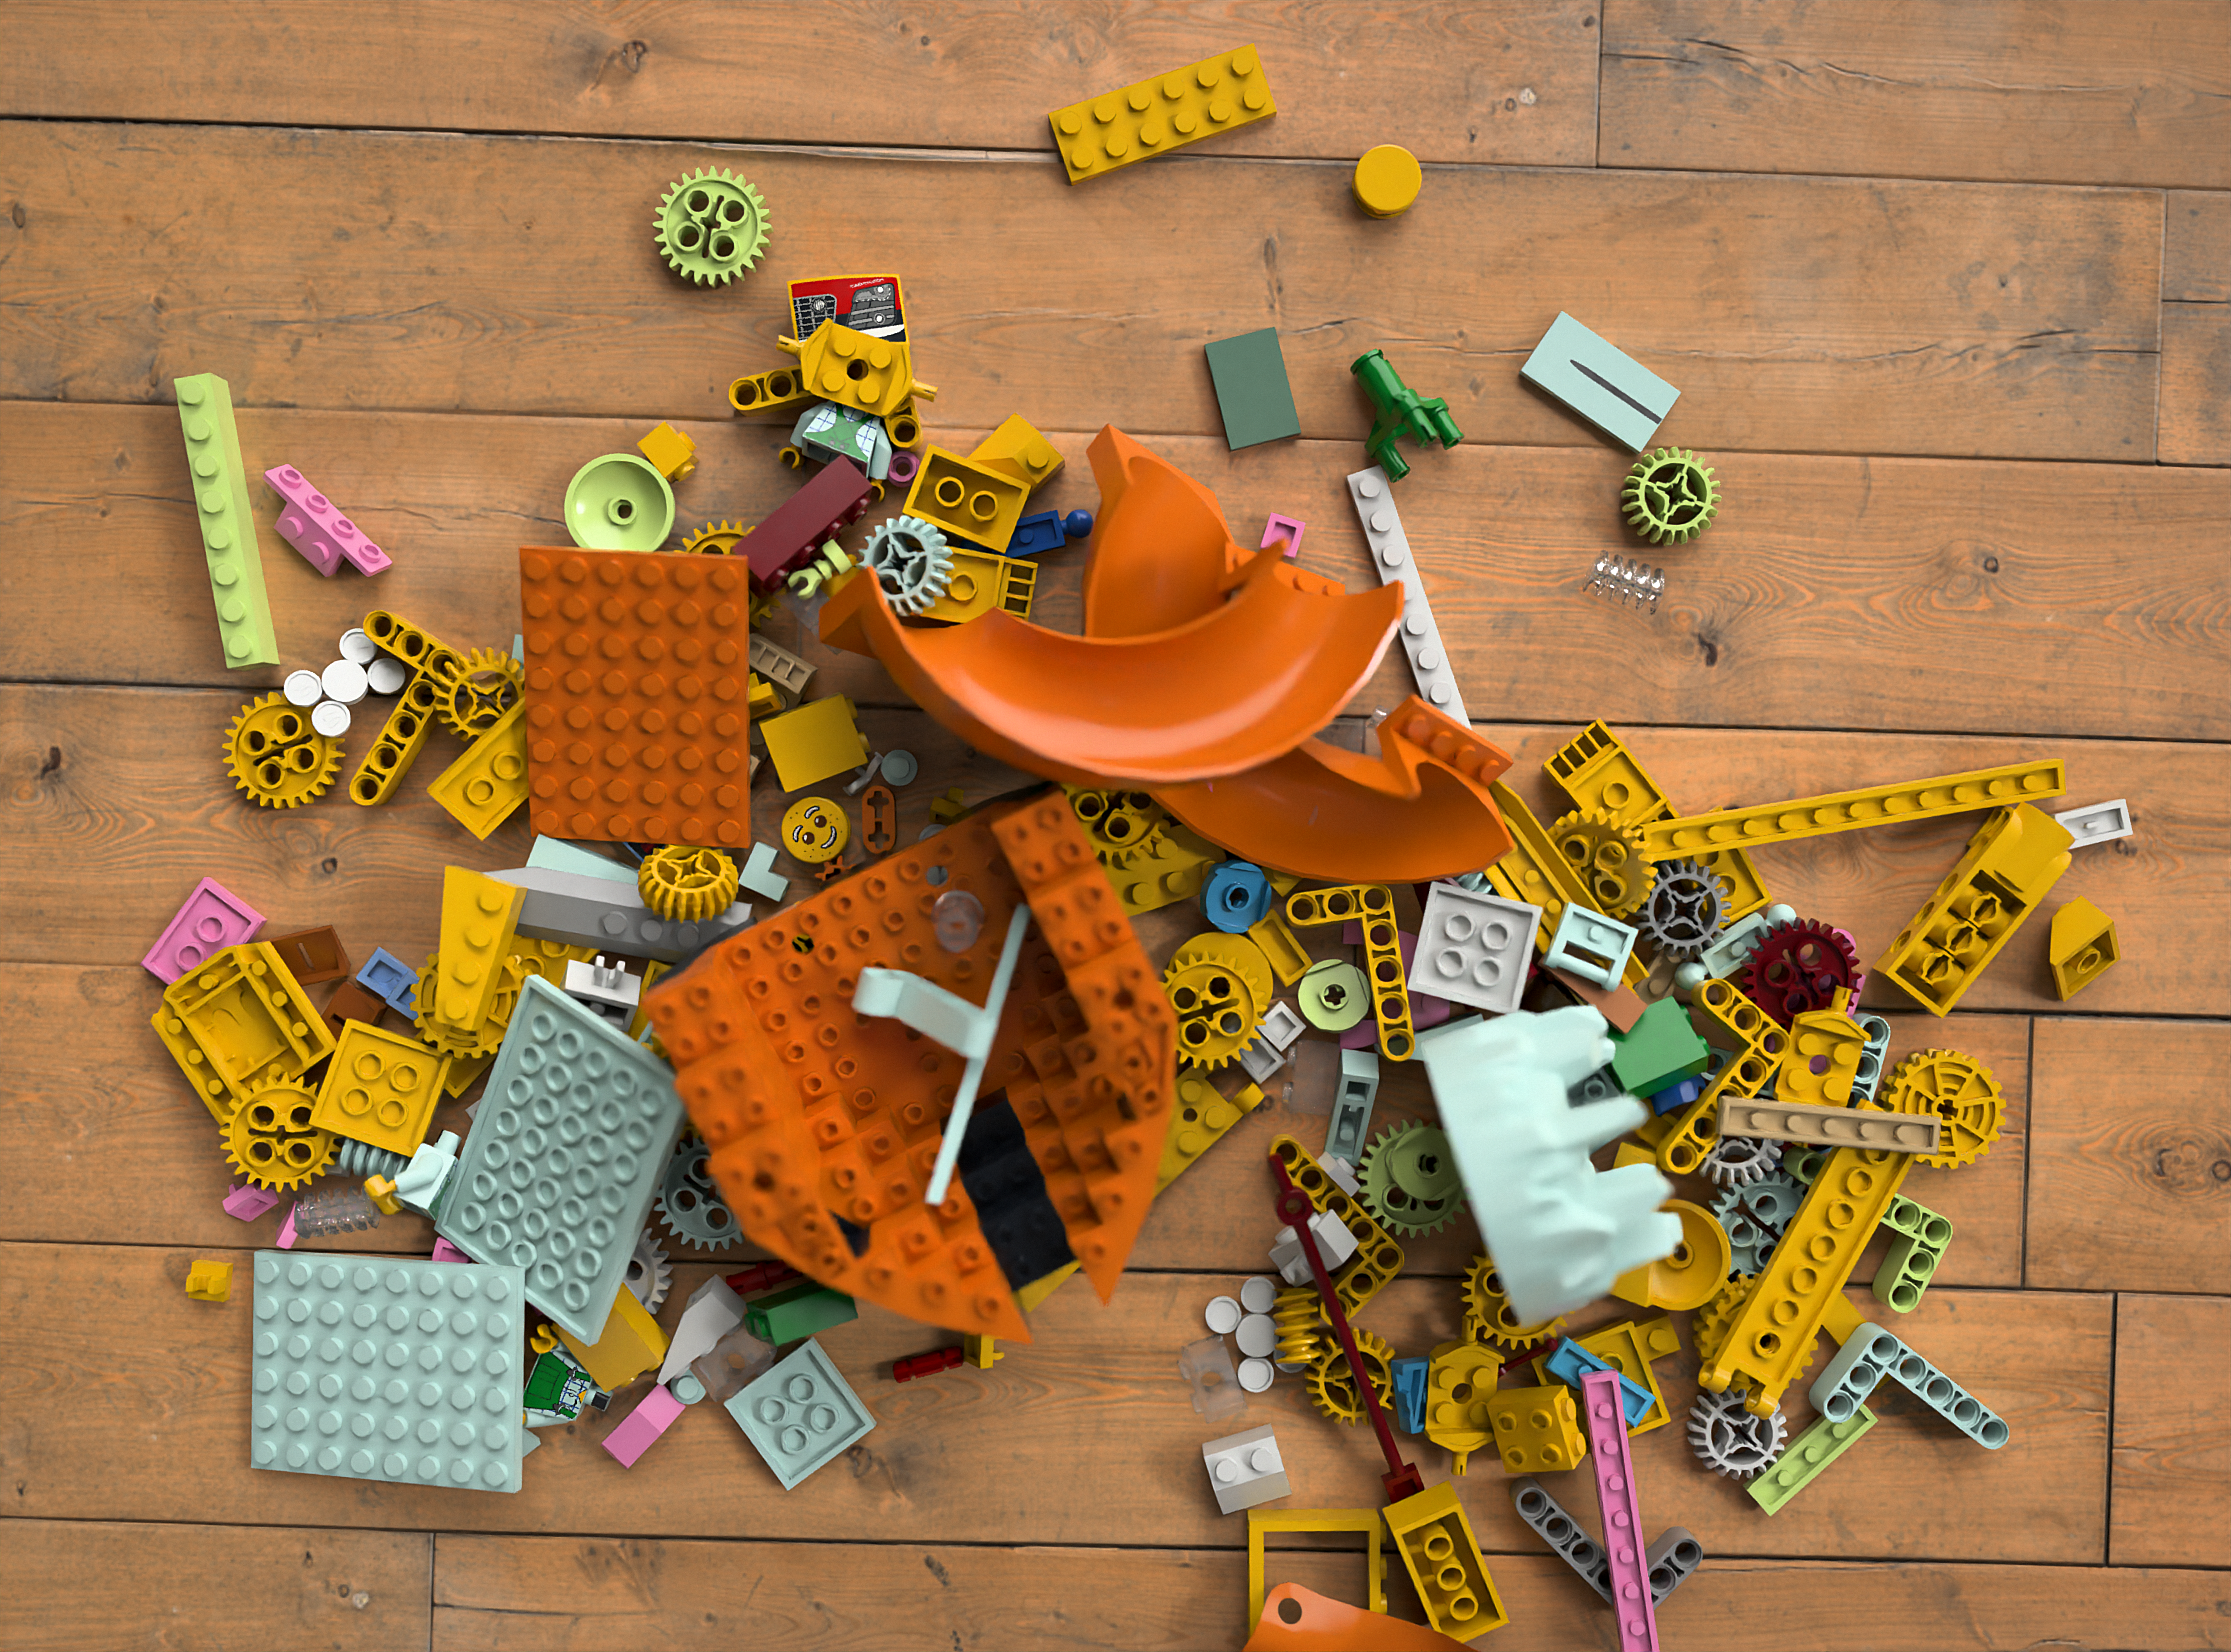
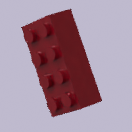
(804, 525)

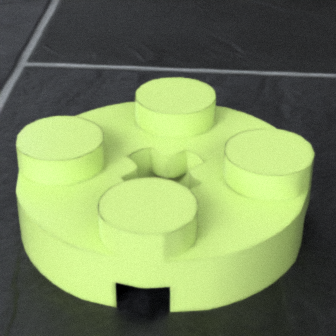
(1326, 1015)
(1405, 1162)

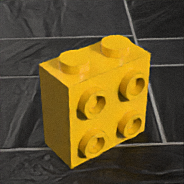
(1536, 1429)

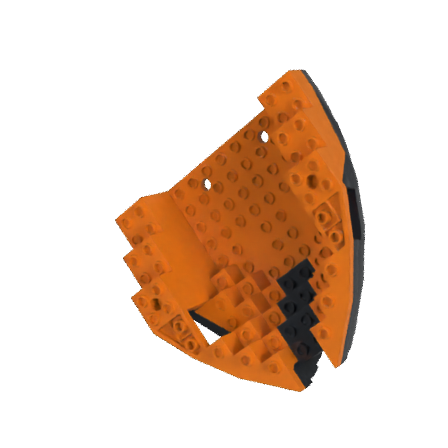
(842, 1114)

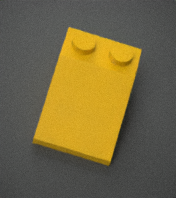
(966, 499)

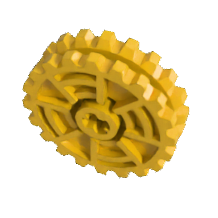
(463, 1042)
(1964, 1088)
(1718, 1318)

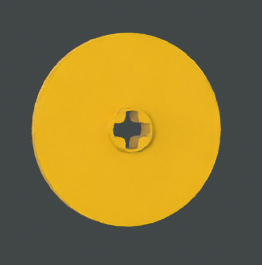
(1231, 946)

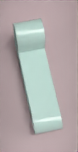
(926, 1009)

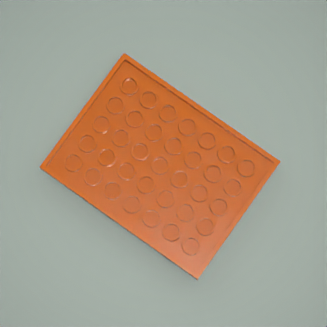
(637, 695)

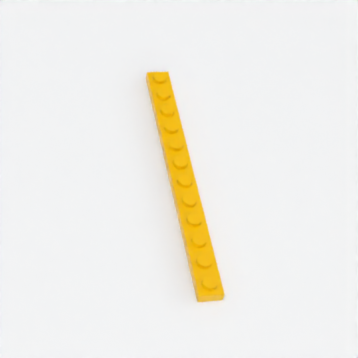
(1854, 809)

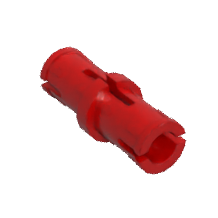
(763, 1276)

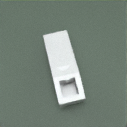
(707, 1317)

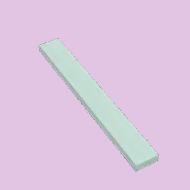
(976, 1065)

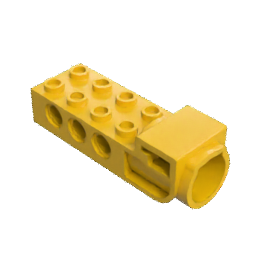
(1977, 906)

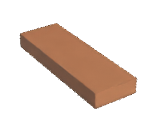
(1618, 1008)

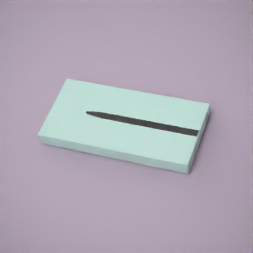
(1600, 382)

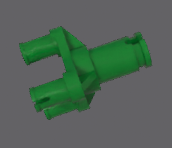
(1400, 412)

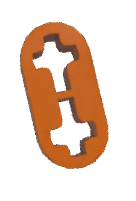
(870, 819)

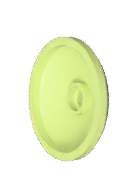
(604, 489)

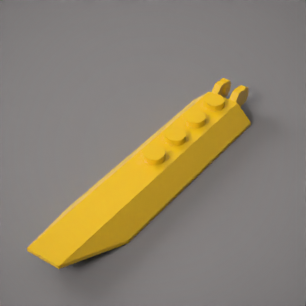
(1542, 877)

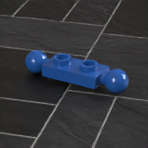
(1041, 533)

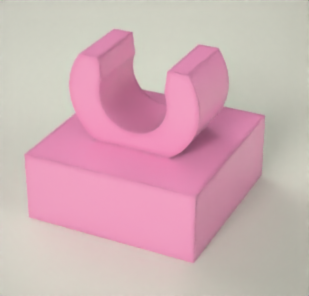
(249, 1200)

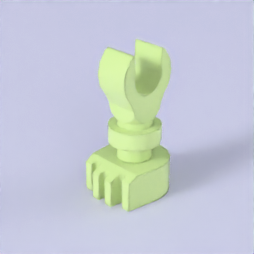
(834, 561)

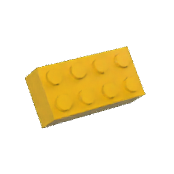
(1445, 1563)

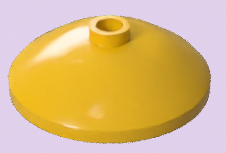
(1704, 1272)

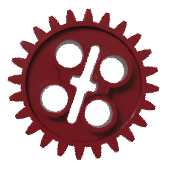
(1827, 958)

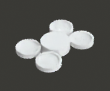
(344, 683)
(1253, 1332)

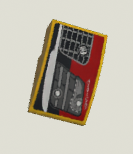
(855, 301)

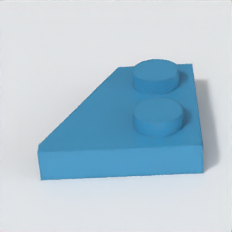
(1410, 1390)

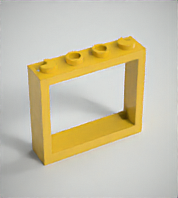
(1313, 1520)

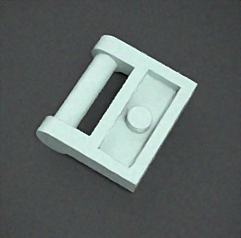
(1595, 935)

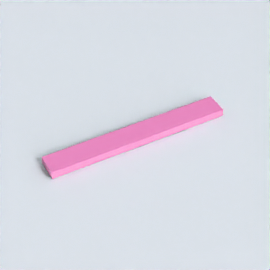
(1619, 1511)

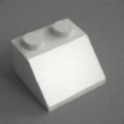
(1246, 1469)

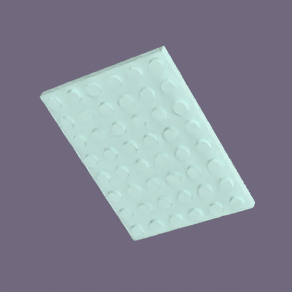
(564, 1157)
(388, 1369)

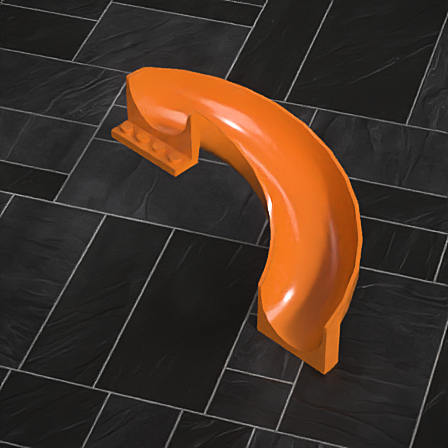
(1142, 707)
(1379, 818)

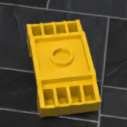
(978, 585)
(1603, 773)

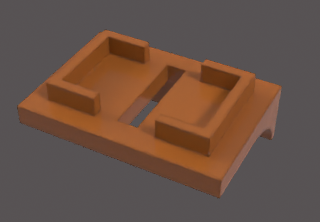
(323, 950)
(354, 1004)

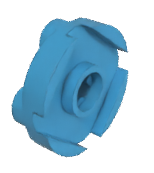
(1216, 891)

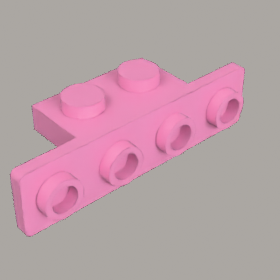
(319, 528)

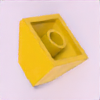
(1020, 453)
(2081, 946)

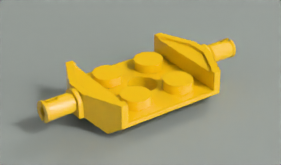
(831, 352)
(1825, 1034)
(1464, 1421)

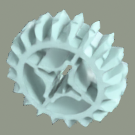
(892, 544)

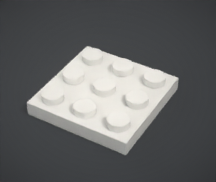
(1474, 948)

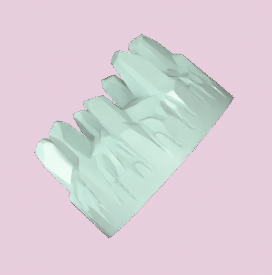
(1525, 1157)

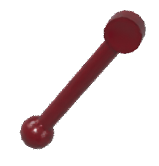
(1550, 1345)

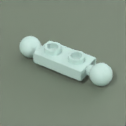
(1731, 947)

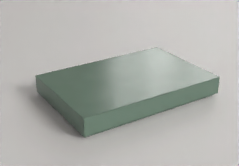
(1252, 389)

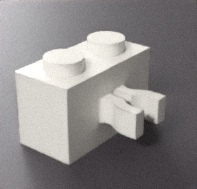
(603, 991)
(1332, 1239)

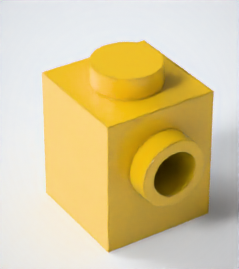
(670, 452)

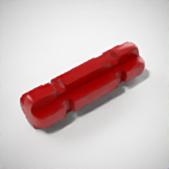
(928, 1364)

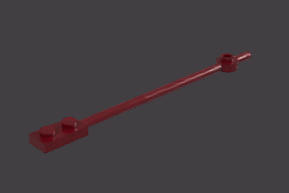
(1402, 1480)

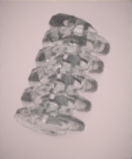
(1626, 580)
(335, 1214)

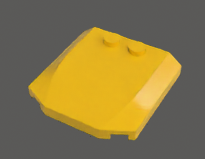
(239, 1023)

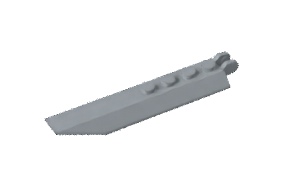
(608, 916)

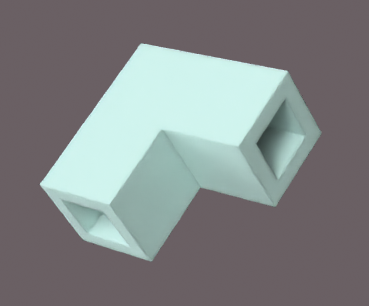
(759, 875)

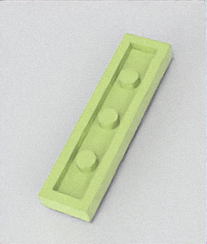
(1806, 1458)

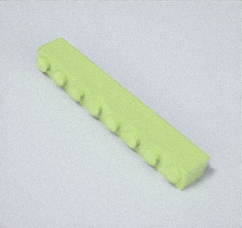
(226, 522)

